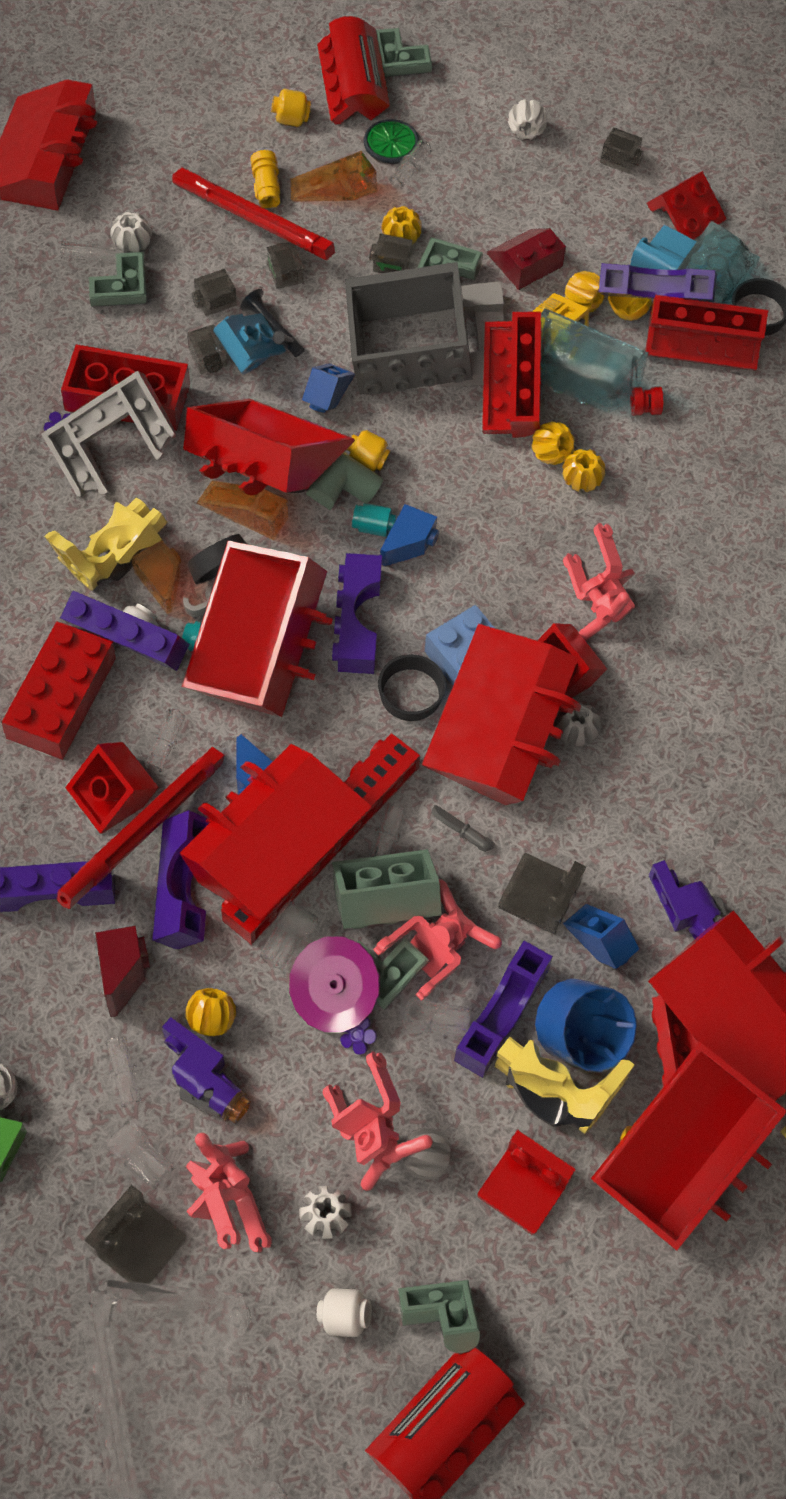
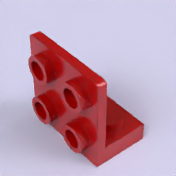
(690, 206)
(526, 1183)

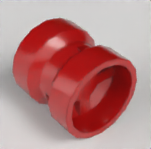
(646, 401)

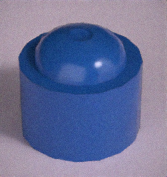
(586, 1024)

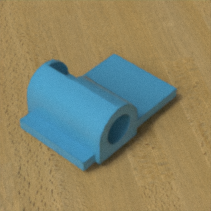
(664, 251)
(247, 340)

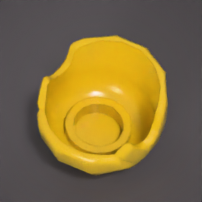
(629, 307)

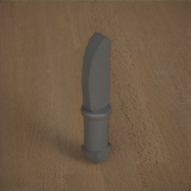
(483, 843)

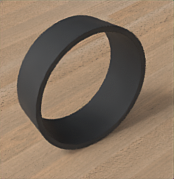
(767, 288)
(206, 563)
(411, 662)

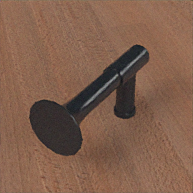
(282, 336)

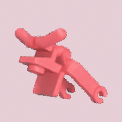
(606, 588)
(440, 940)
(373, 1126)
(220, 1190)

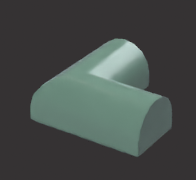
(399, 59)
(443, 252)
(123, 289)
(348, 475)
(397, 970)
(443, 1303)

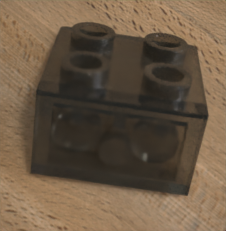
(541, 892)
(135, 1239)

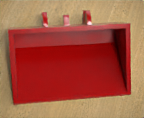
(45, 143)
(261, 444)
(256, 628)
(502, 714)
(272, 831)
(732, 1000)
(689, 1146)

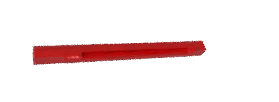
(253, 213)
(139, 828)

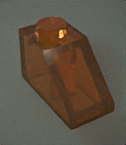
(159, 572)

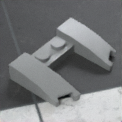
(484, 304)
(69, 436)

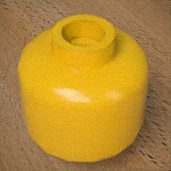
(291, 107)
(369, 450)

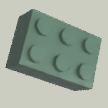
(386, 889)

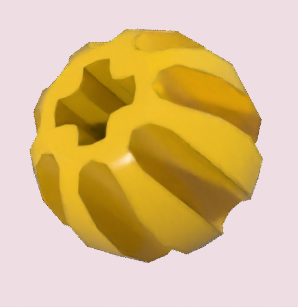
(402, 223)
(584, 290)
(553, 443)
(583, 470)
(210, 1012)

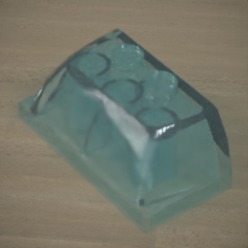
(724, 253)
(588, 363)

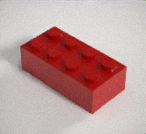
(98, 370)
(59, 690)

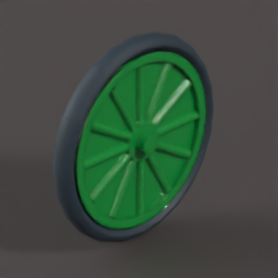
(390, 140)

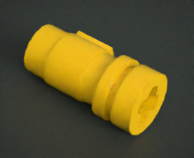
(265, 173)

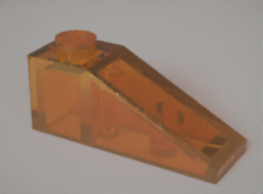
(337, 181)
(261, 512)

